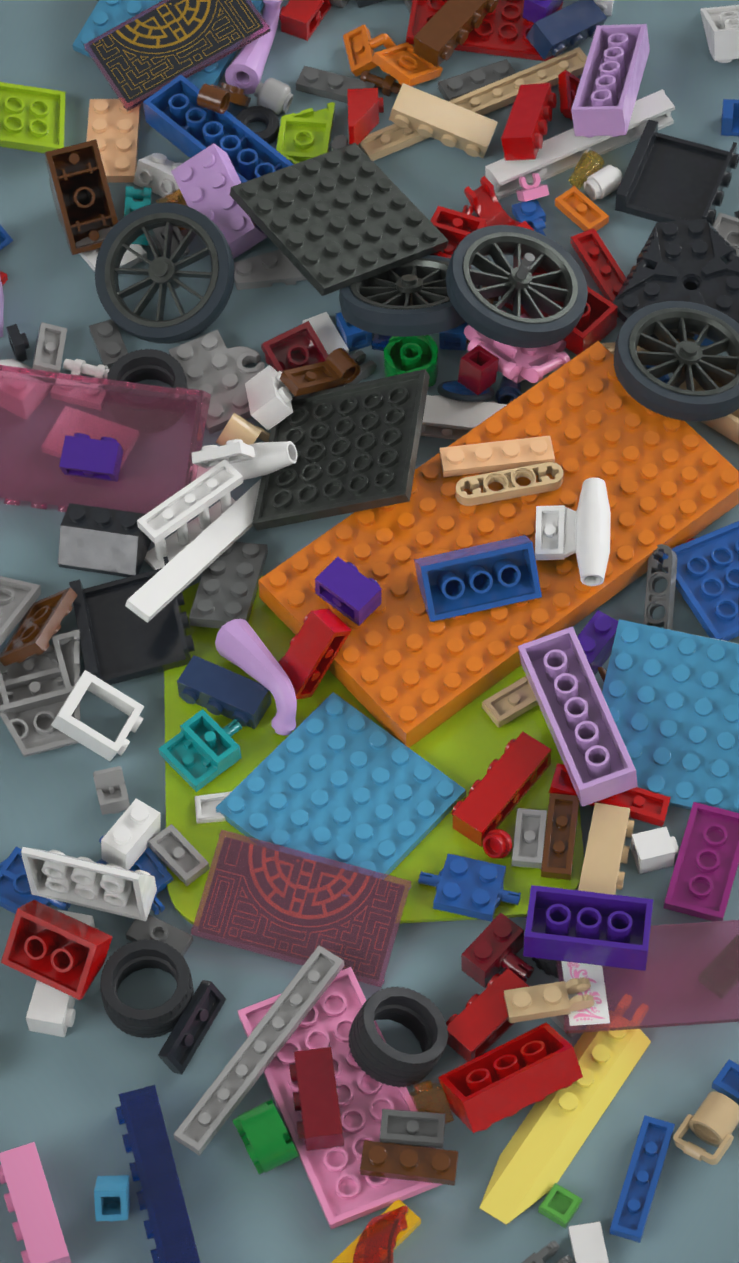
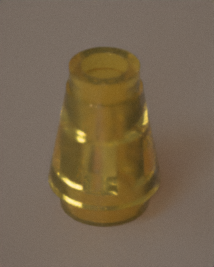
(587, 165)

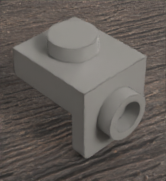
(111, 790)

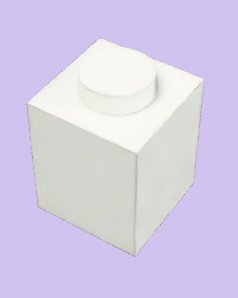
(653, 850)

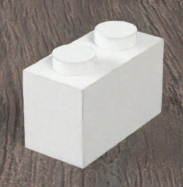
(268, 398)
(130, 835)

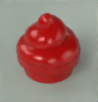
(497, 843)

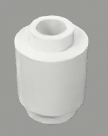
(603, 182)

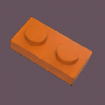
(581, 210)

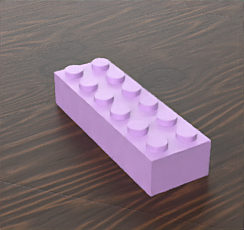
(610, 80)
(577, 716)

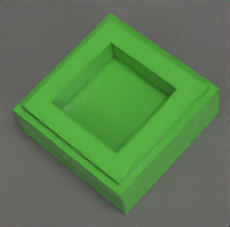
(560, 1205)

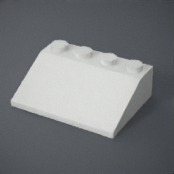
(722, 32)
(89, 883)

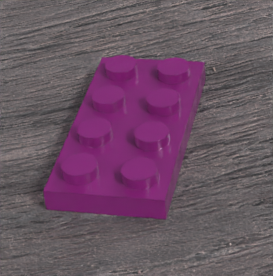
(705, 864)

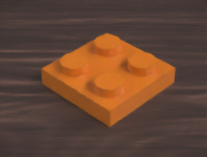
(405, 65)

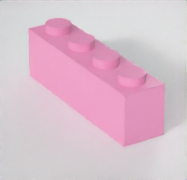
(33, 1206)

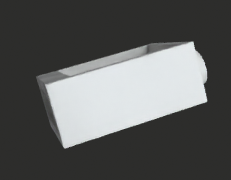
(87, 736)

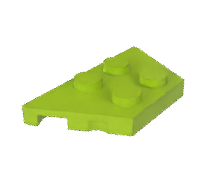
(306, 133)

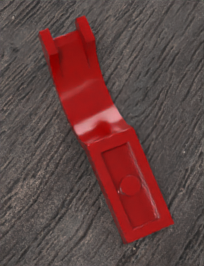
(488, 207)

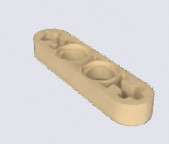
(508, 480)

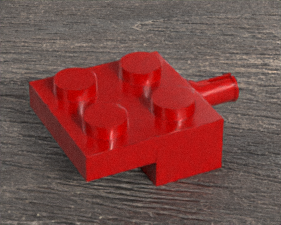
(455, 226)

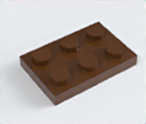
(38, 627)

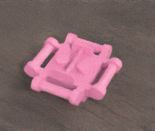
(519, 362)

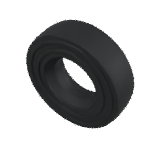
(264, 115)

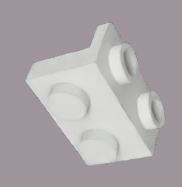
(156, 173)

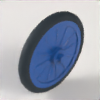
(457, 391)

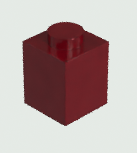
(478, 369)

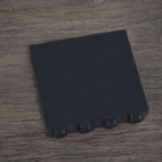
(674, 178)
(119, 642)

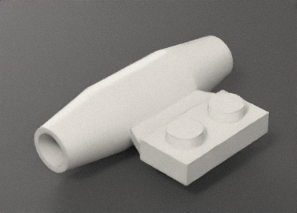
(248, 460)
(582, 532)

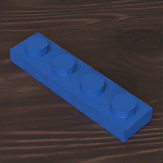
(642, 1179)

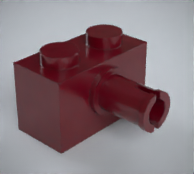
(495, 951)

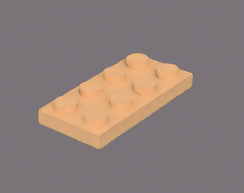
(116, 137)

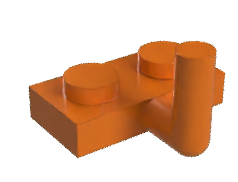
(361, 48)

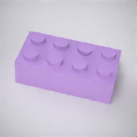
(206, 187)

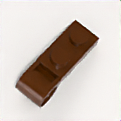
(218, 97)
(335, 371)

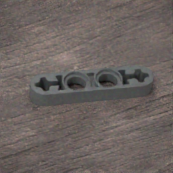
(663, 598)

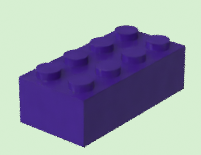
(588, 927)

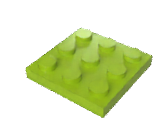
(31, 118)

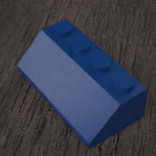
(478, 578)

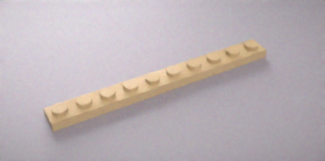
(479, 101)

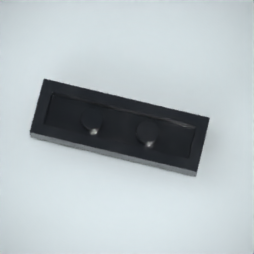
(192, 1027)

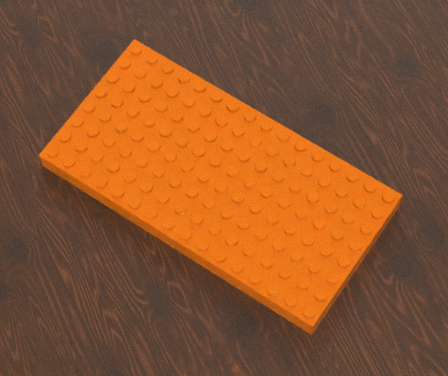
(418, 672)

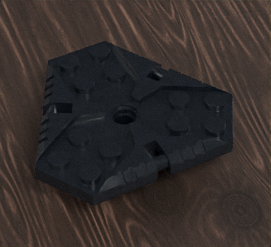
(683, 264)

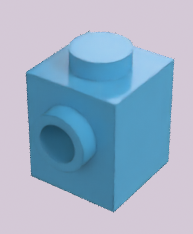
(112, 1198)

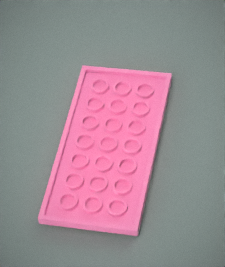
(336, 1170)

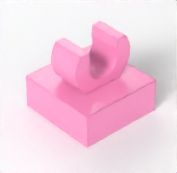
(531, 191)

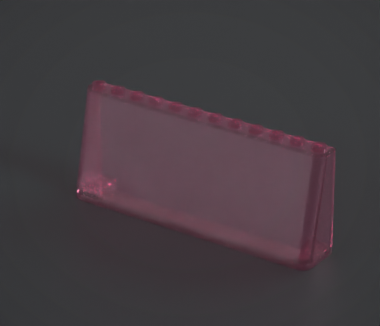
(150, 422)

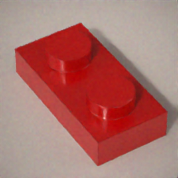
(567, 89)

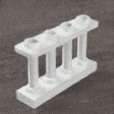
(184, 506)

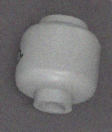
(274, 95)

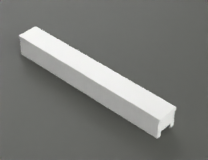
(566, 149)

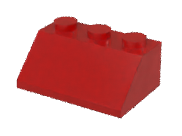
(55, 948)

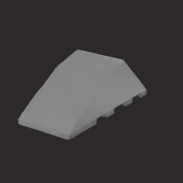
(36, 692)

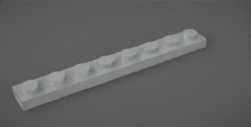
(258, 1050)

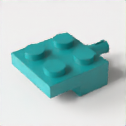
(202, 749)

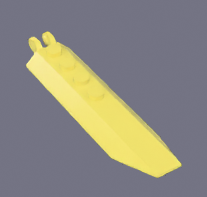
(561, 1123)

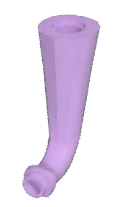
(249, 64)
(244, 648)

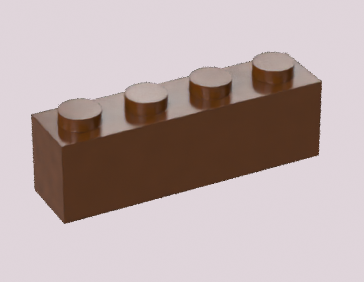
(450, 28)

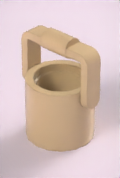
(243, 430)
(712, 1124)

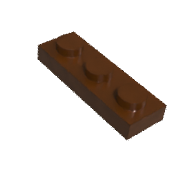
(560, 836)
(409, 1162)

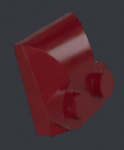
(294, 348)

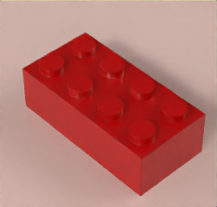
(595, 324)
(510, 1077)

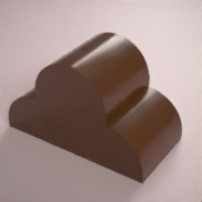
(80, 193)

